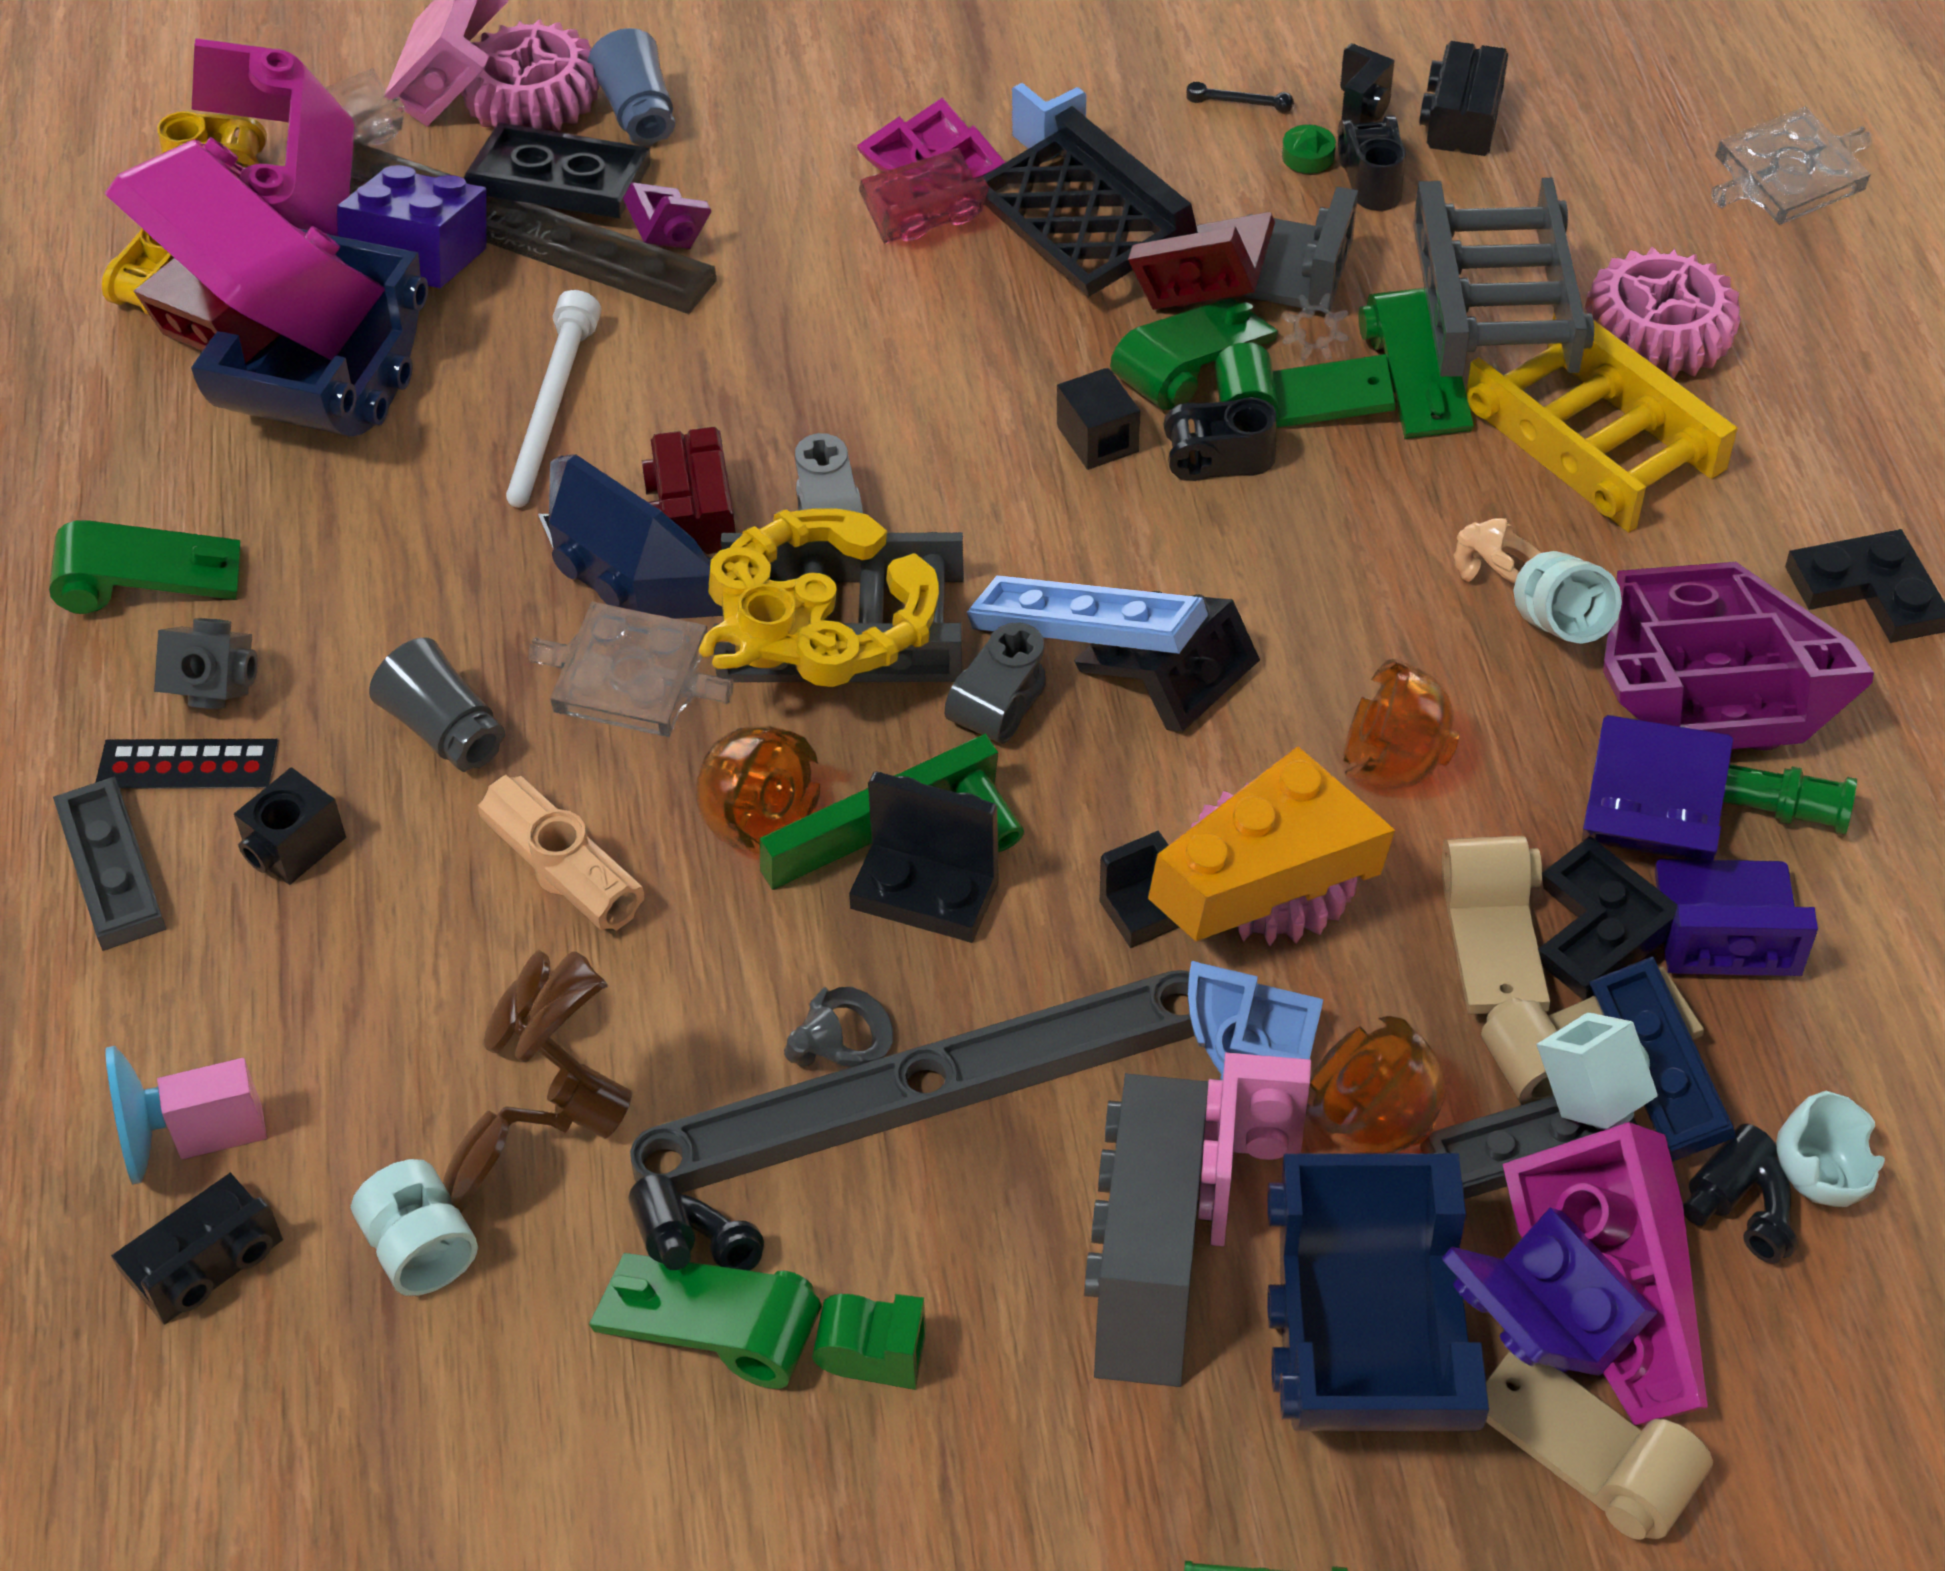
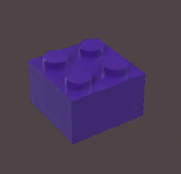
(419, 214)

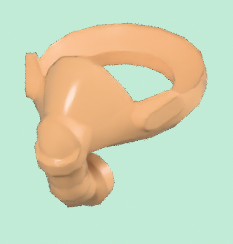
(1491, 541)

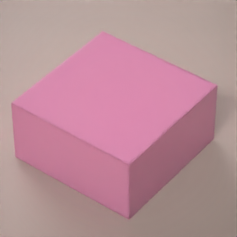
(211, 1108)

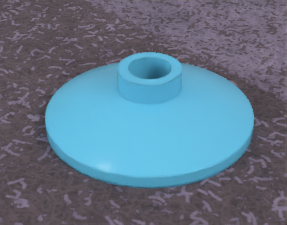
(135, 1113)

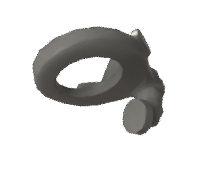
(823, 1033)

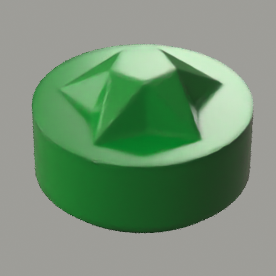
(1308, 149)

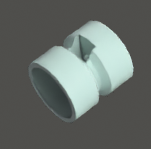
(1567, 597)
(414, 1227)

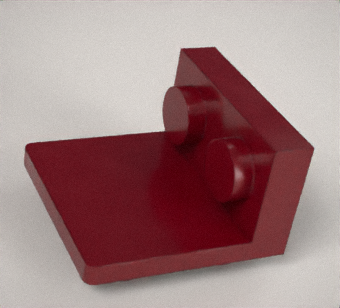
(1205, 265)

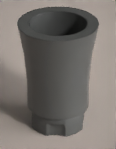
(437, 704)

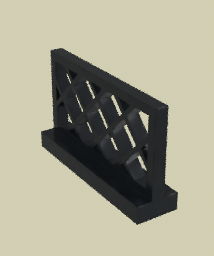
(1117, 180)

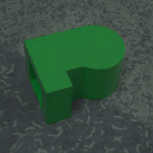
(872, 1339)

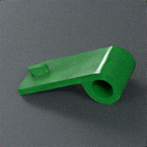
(1403, 328)
(1167, 354)
(1305, 392)
(97, 555)
(745, 1316)

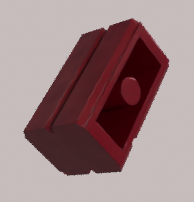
(692, 484)

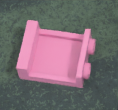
(440, 57)

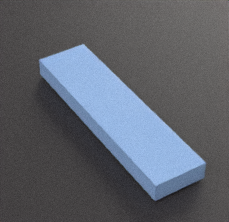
(1090, 613)

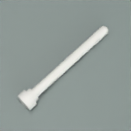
(575, 320)

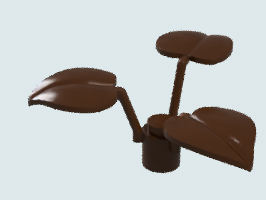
(577, 1090)

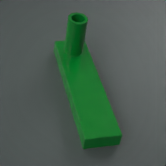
(847, 823)

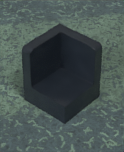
(1098, 418)
(1125, 889)

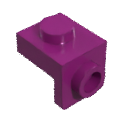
(665, 216)

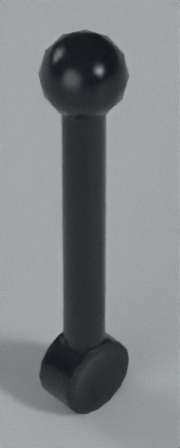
(1198, 92)

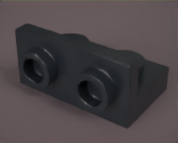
(198, 1248)

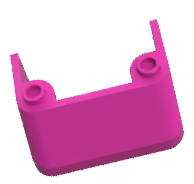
(320, 131)
(244, 247)

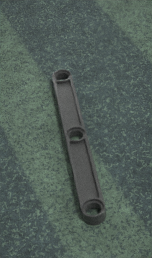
(877, 1095)

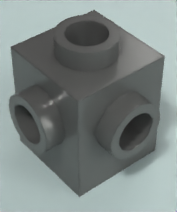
(205, 663)

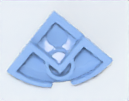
(1246, 1017)

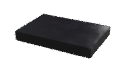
(558, 169)

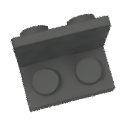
(1308, 256)

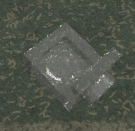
(373, 115)

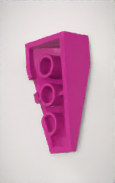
(1629, 1205)

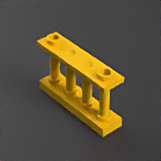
(1630, 383)

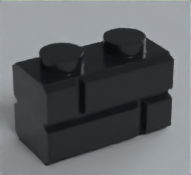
(1465, 99)

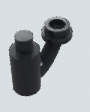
(1729, 1177)
(667, 1224)

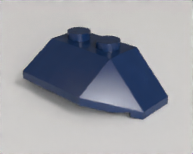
(624, 545)

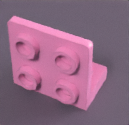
(1254, 1112)

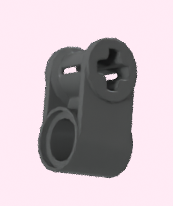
(999, 683)

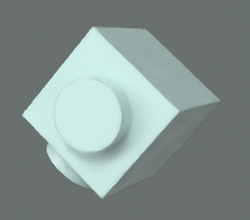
(1598, 1070)

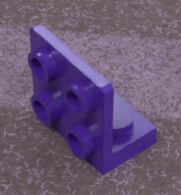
(1658, 788)
(1734, 918)
(1554, 1297)

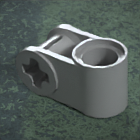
(825, 474)

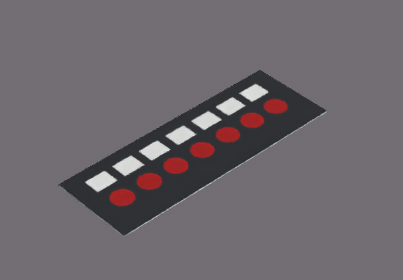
(188, 763)

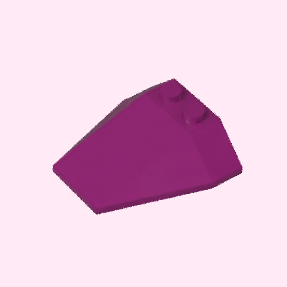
(1728, 656)

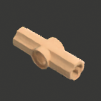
(561, 852)

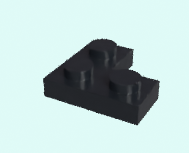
(1875, 569)
(1616, 912)

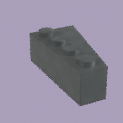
(1146, 1228)

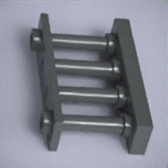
(1451, 296)
(933, 662)

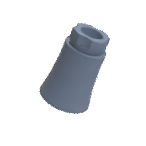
(634, 84)

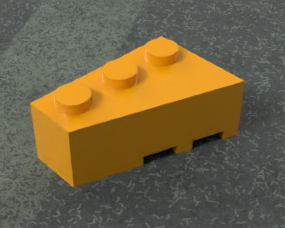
(1266, 846)

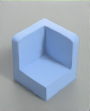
(1035, 119)

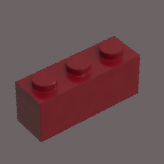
(193, 313)

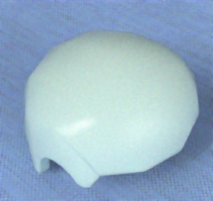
(1828, 1150)

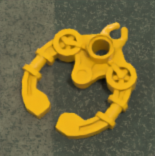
(786, 619)

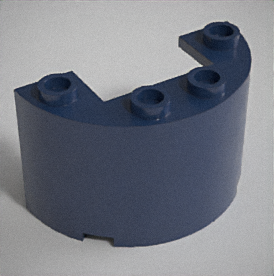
(320, 393)
(1368, 1300)

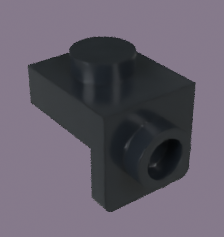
(1365, 83)

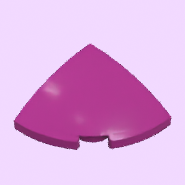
(927, 135)

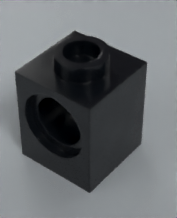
(289, 826)

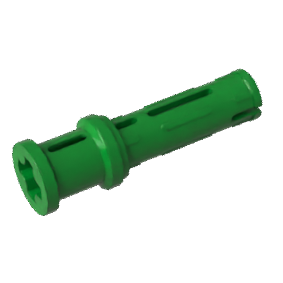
(1793, 795)

